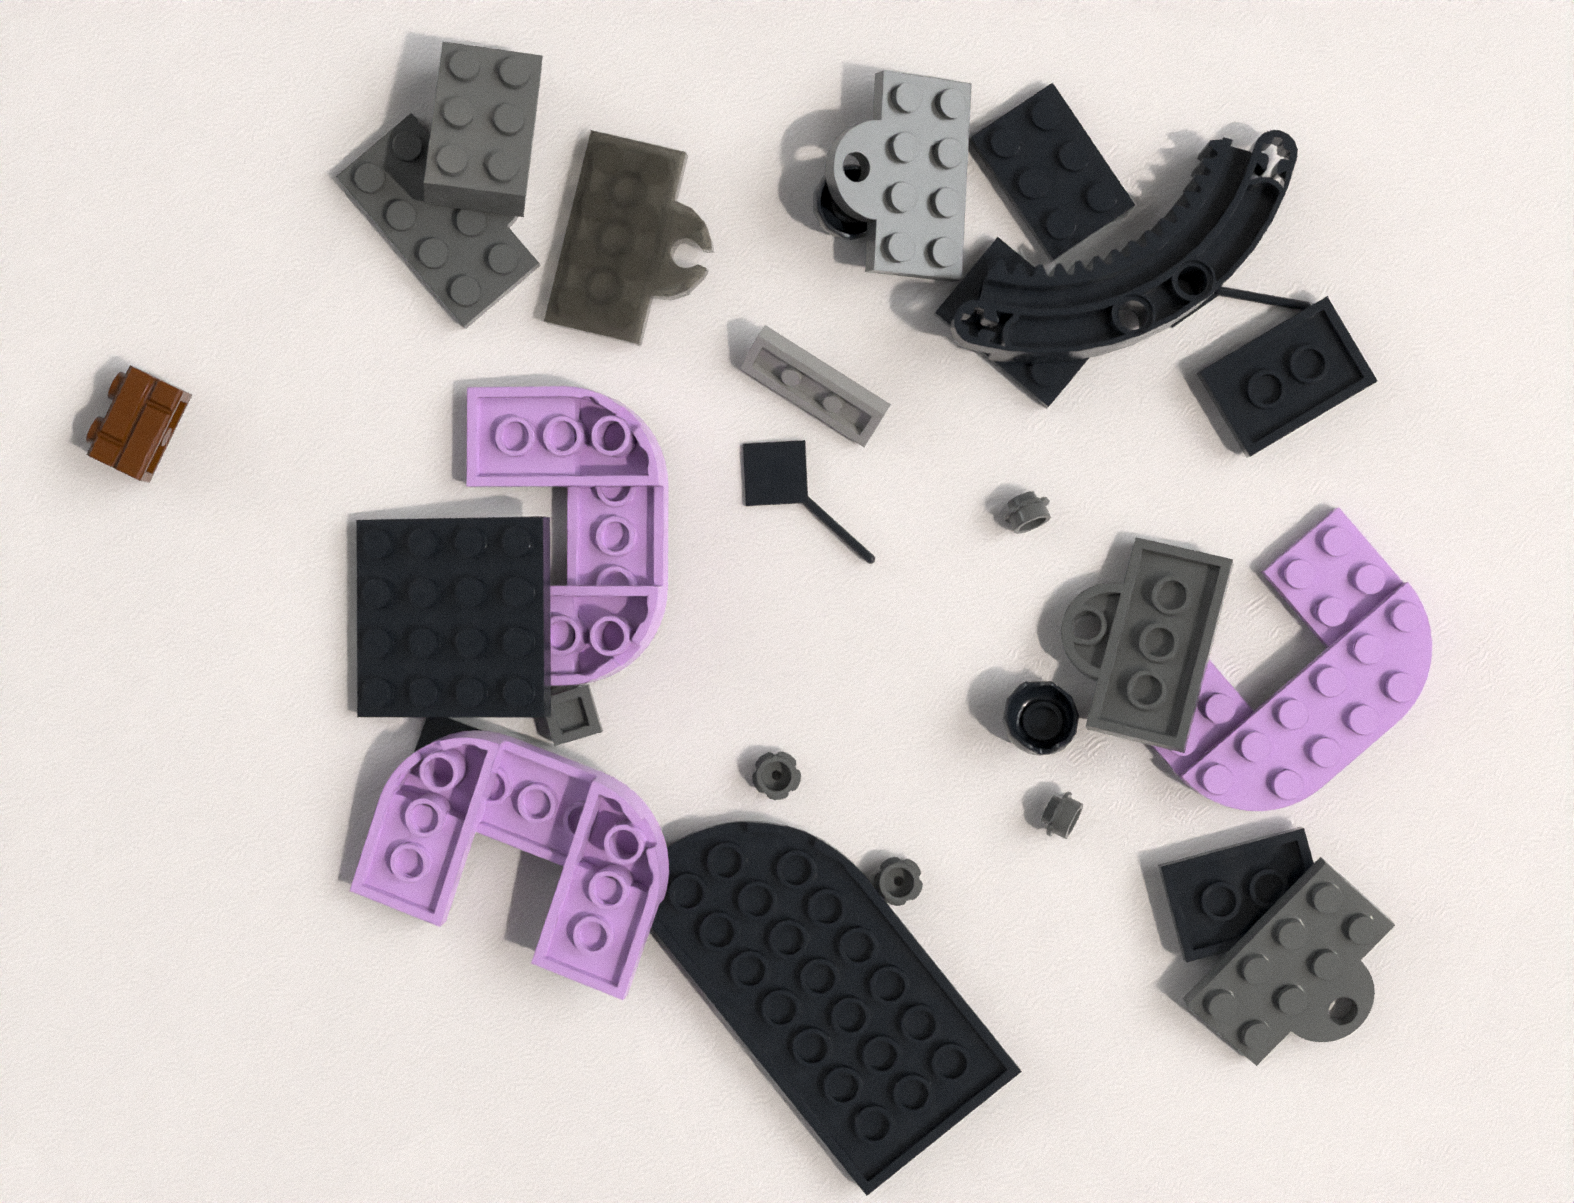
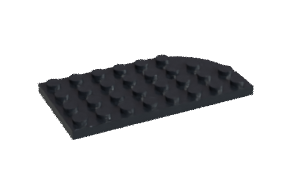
(828, 992)

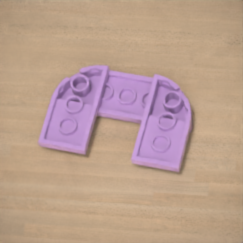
(613, 513)
(1338, 702)
(540, 805)

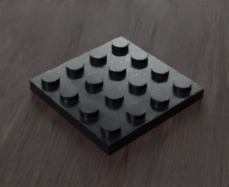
(454, 617)

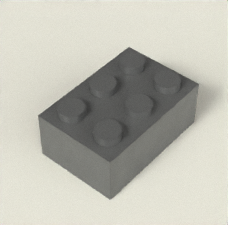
(482, 129)

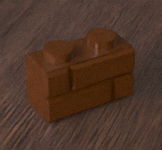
(137, 423)

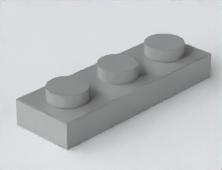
(814, 386)

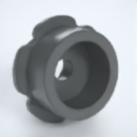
(1027, 512)
(789, 778)
(1062, 815)
(911, 883)

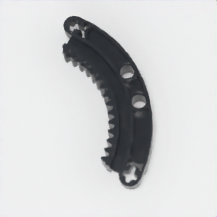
(1200, 237)

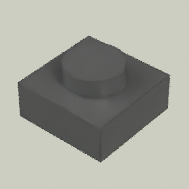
(573, 715)

